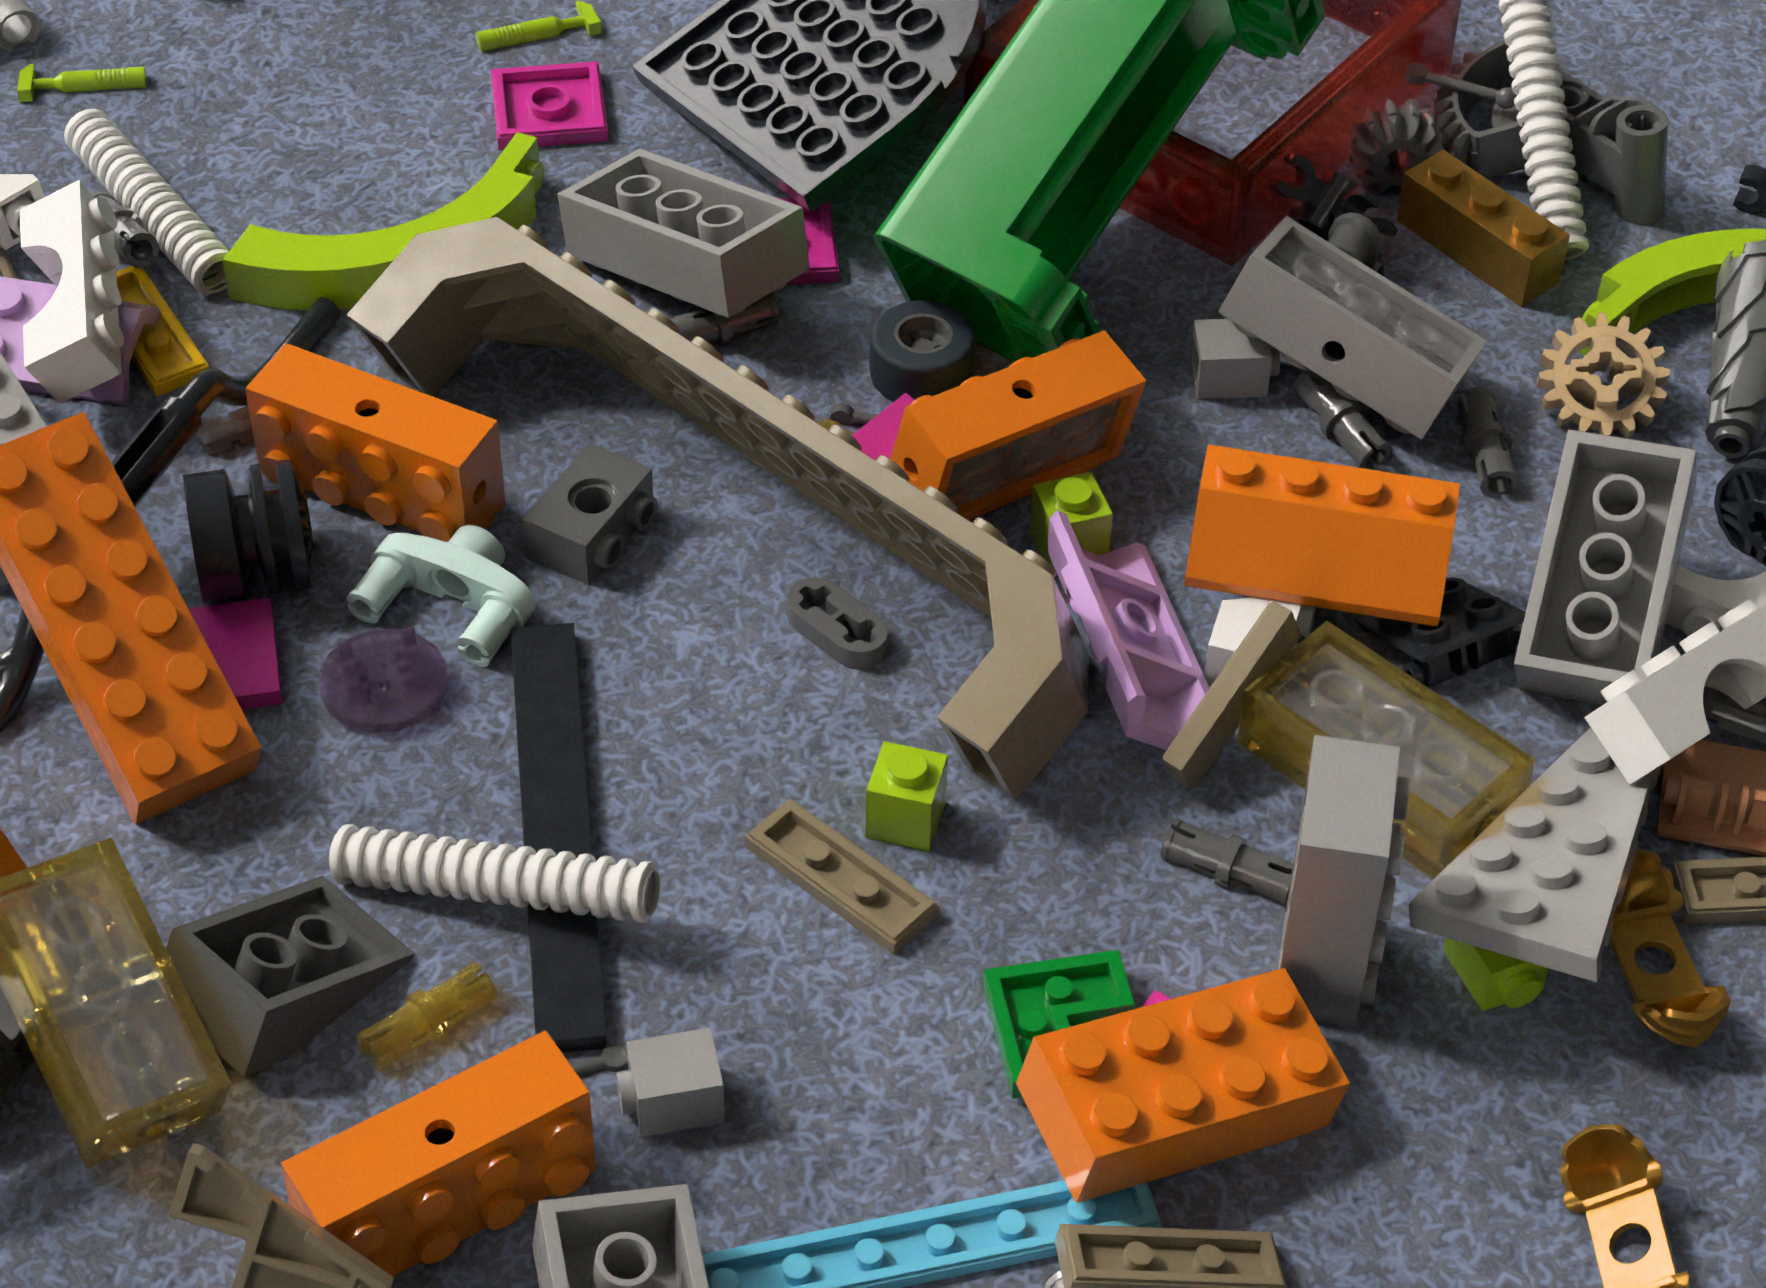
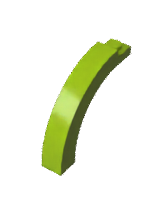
(297, 269)
(1666, 277)

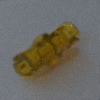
(426, 1016)

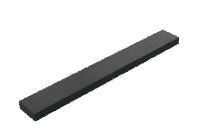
(556, 818)

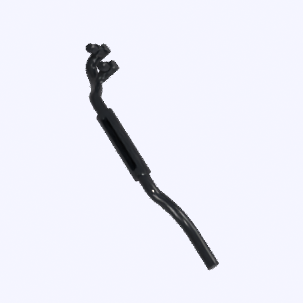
(143, 464)

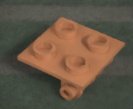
(1715, 797)

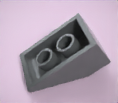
(281, 969)

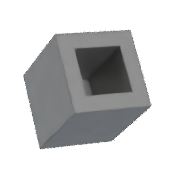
(1229, 362)
(672, 1082)

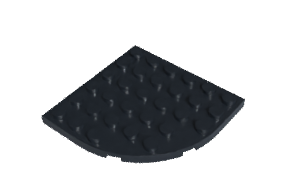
(815, 84)

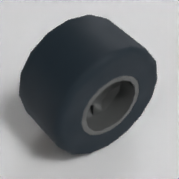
(921, 350)

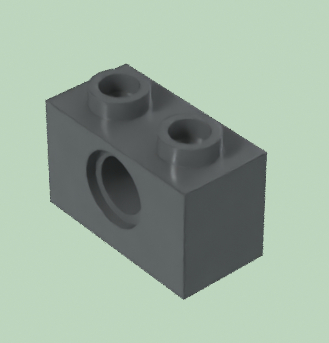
(589, 514)

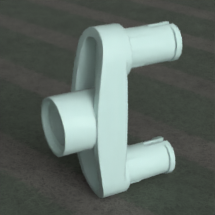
(461, 568)

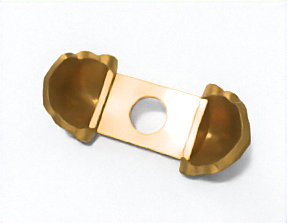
(1671, 1002)
(1616, 1186)

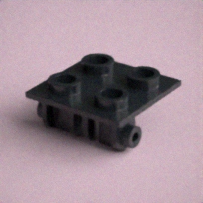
(1470, 630)

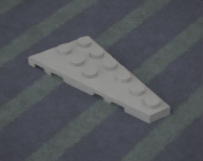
(1547, 867)

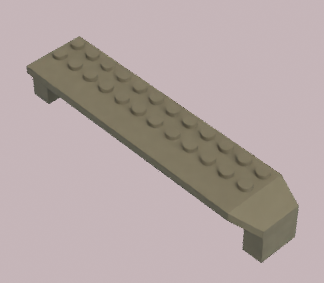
(507, 286)

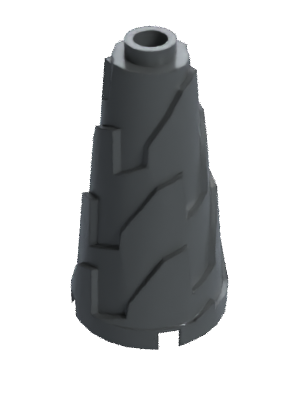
(1739, 355)

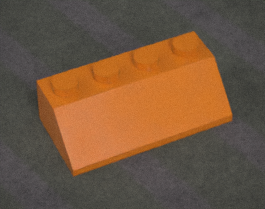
(1322, 535)

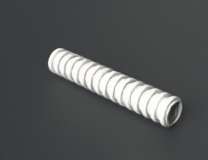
(1543, 118)
(143, 190)
(495, 873)

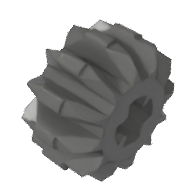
(1392, 143)

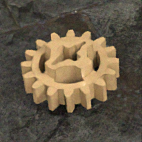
(1604, 355)

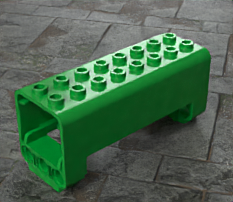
(1057, 150)

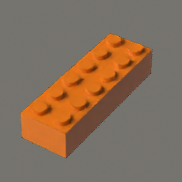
(116, 623)

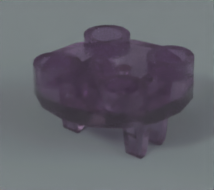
(409, 670)

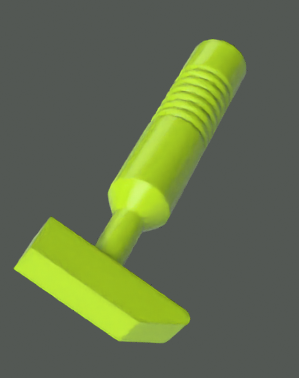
(539, 29)
(80, 80)

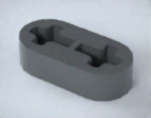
(842, 617)

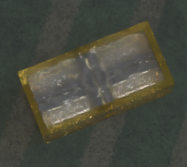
(1346, 691)
(103, 1005)

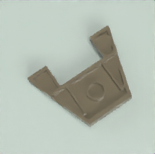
(280, 1241)

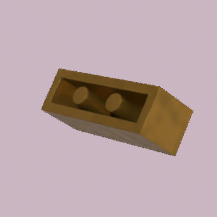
(1482, 228)

